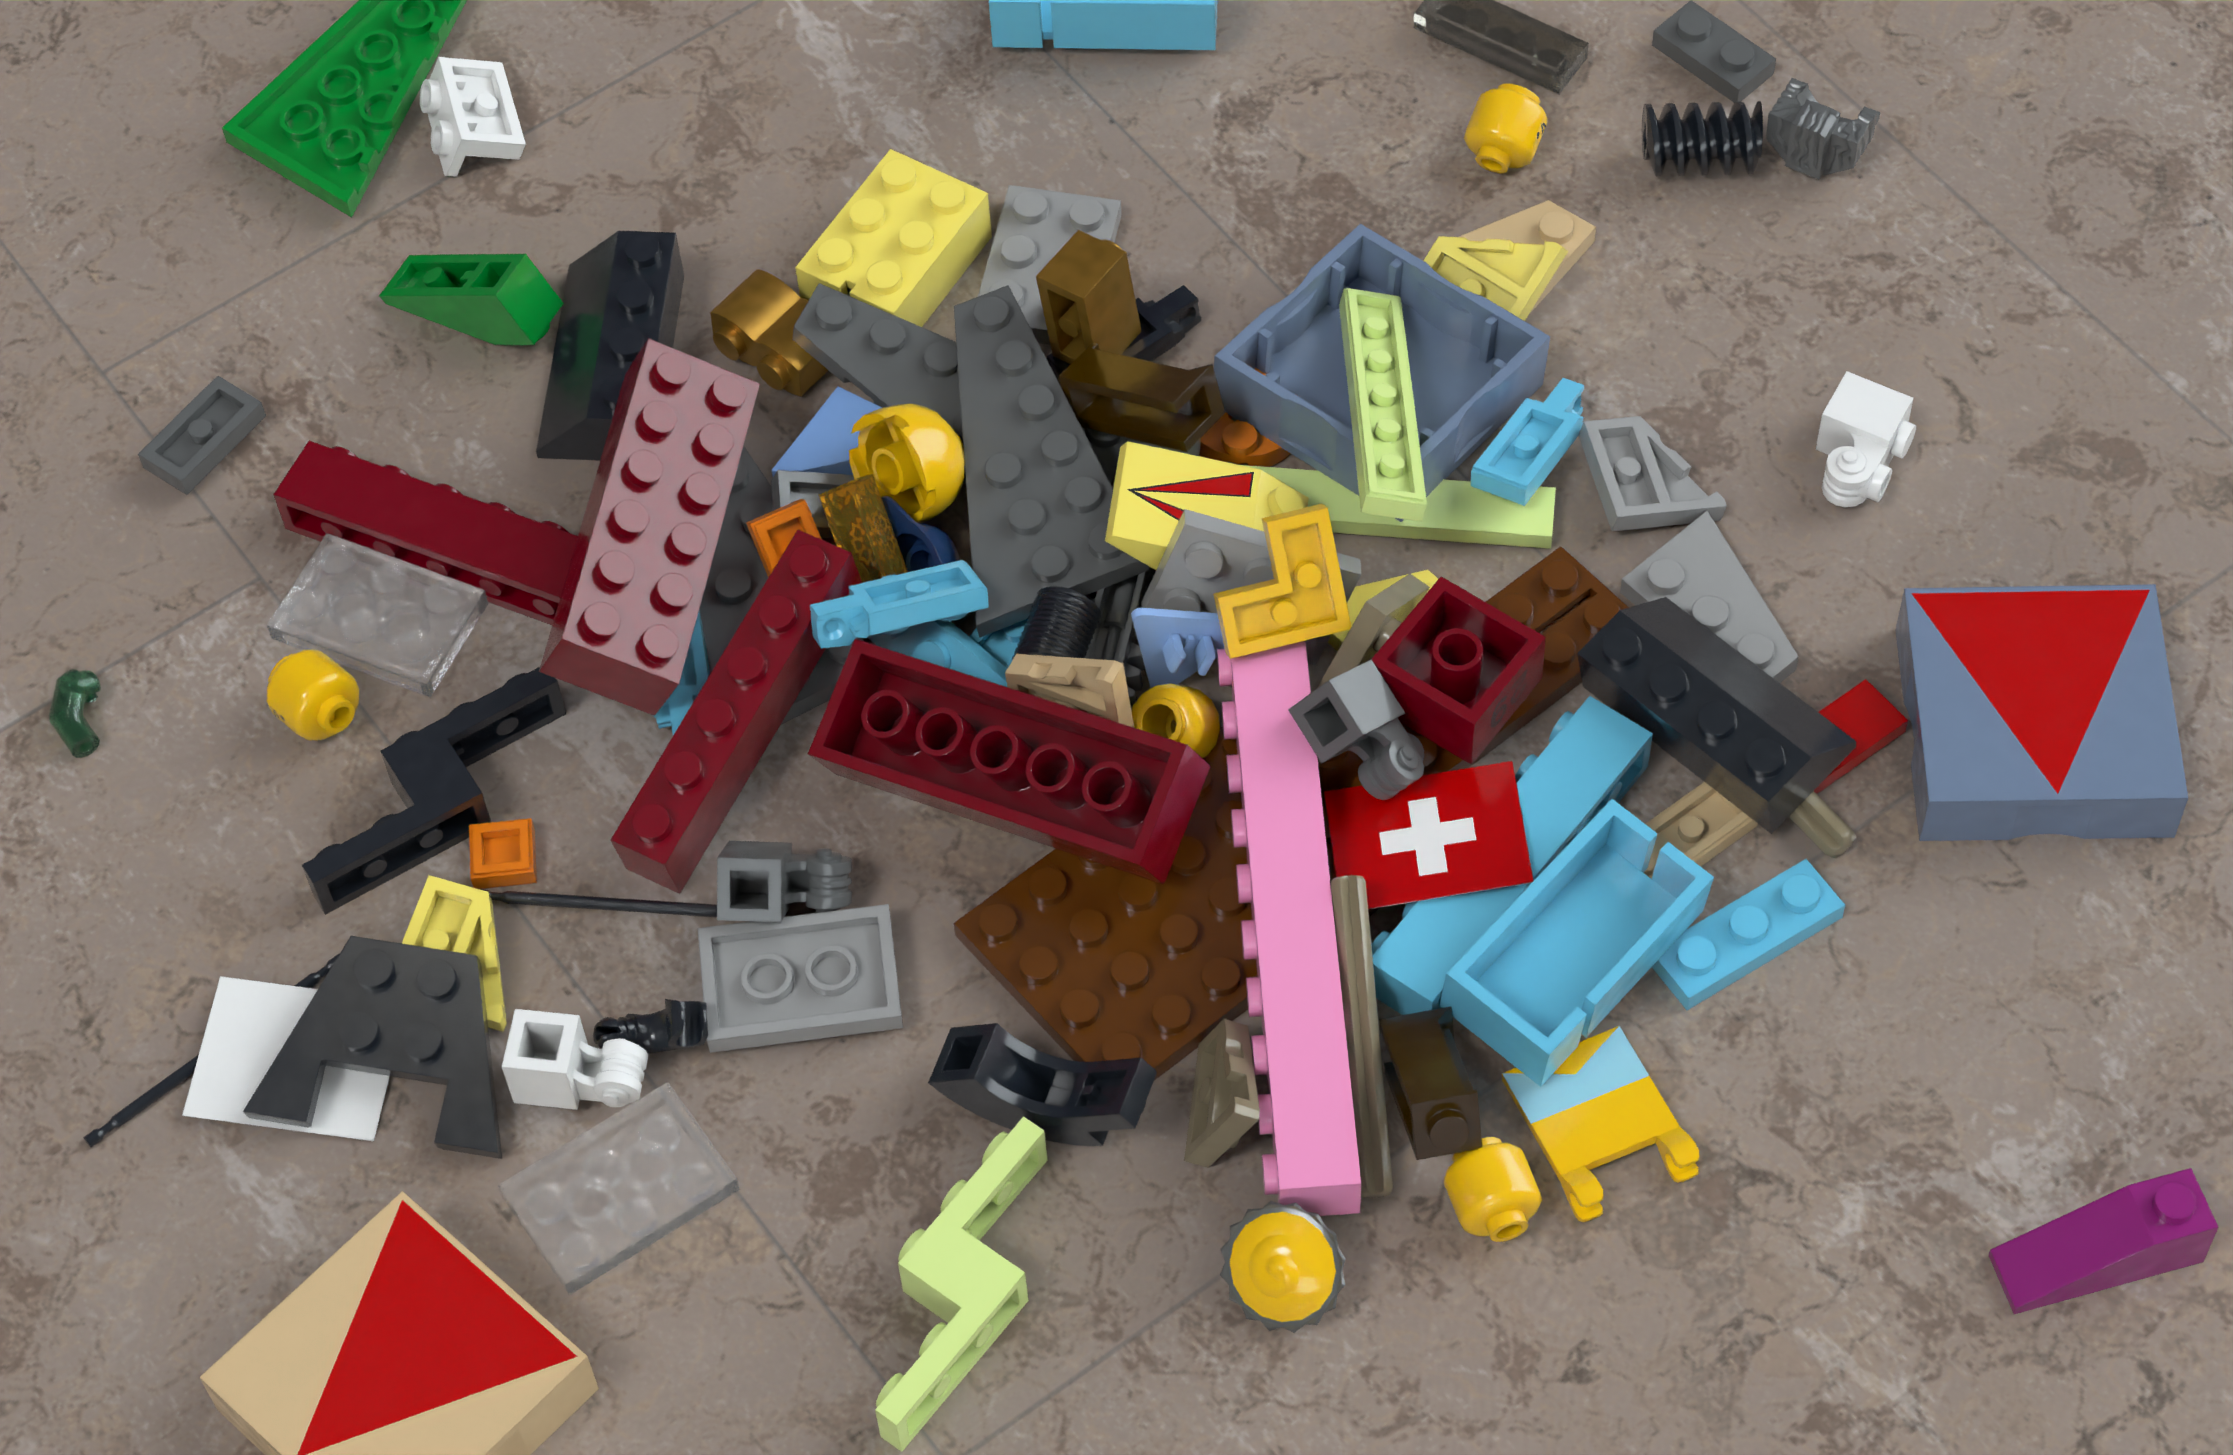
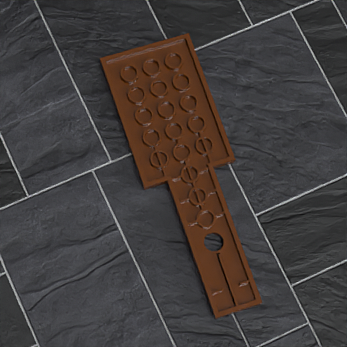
(1156, 966)

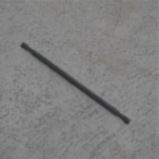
(605, 903)
(177, 1077)

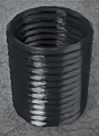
(1059, 624)

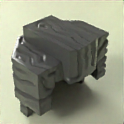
(1815, 136)

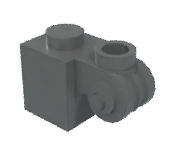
(1362, 717)
(764, 878)

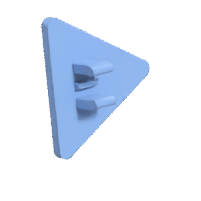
(1176, 643)

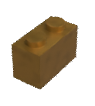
(1088, 298)

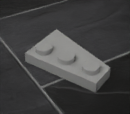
(1711, 585)

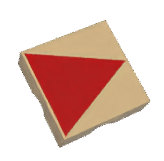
(401, 1354)

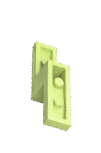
(961, 1282)

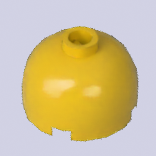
(911, 457)

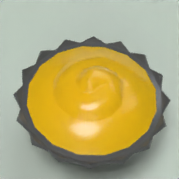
(1283, 1266)

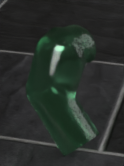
(66, 711)

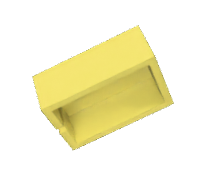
(900, 239)

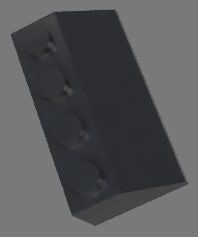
(610, 308)
(1712, 709)

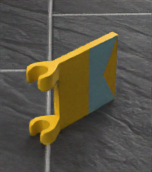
(1597, 1112)

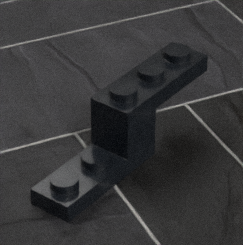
(435, 787)

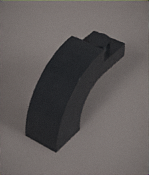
(1068, 1099)

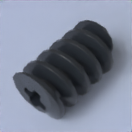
(1702, 138)

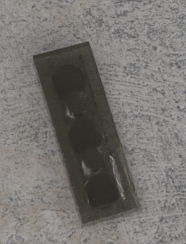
(1505, 39)

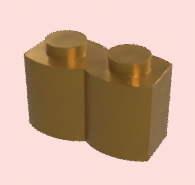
(758, 327)

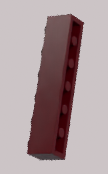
(430, 526)
(733, 716)

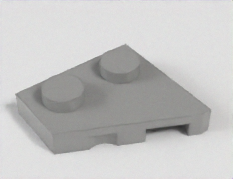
(1641, 477)

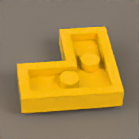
(1303, 597)

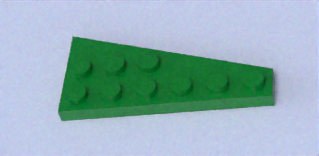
(345, 97)

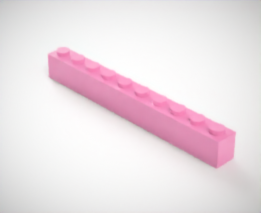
(1290, 936)

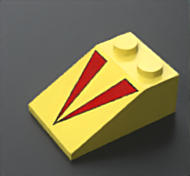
(1160, 483)

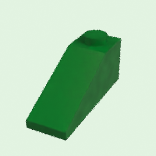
(477, 294)

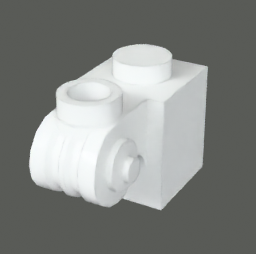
(1861, 435)
(555, 1066)

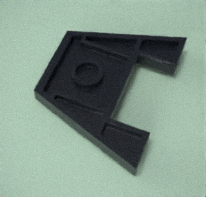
(396, 1016)

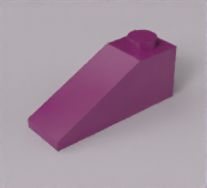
(2108, 1243)

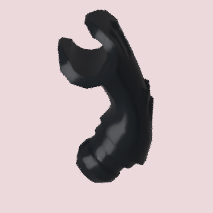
(675, 1027)

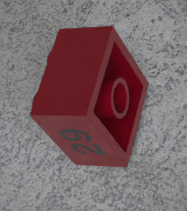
(1460, 668)

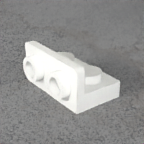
(470, 112)

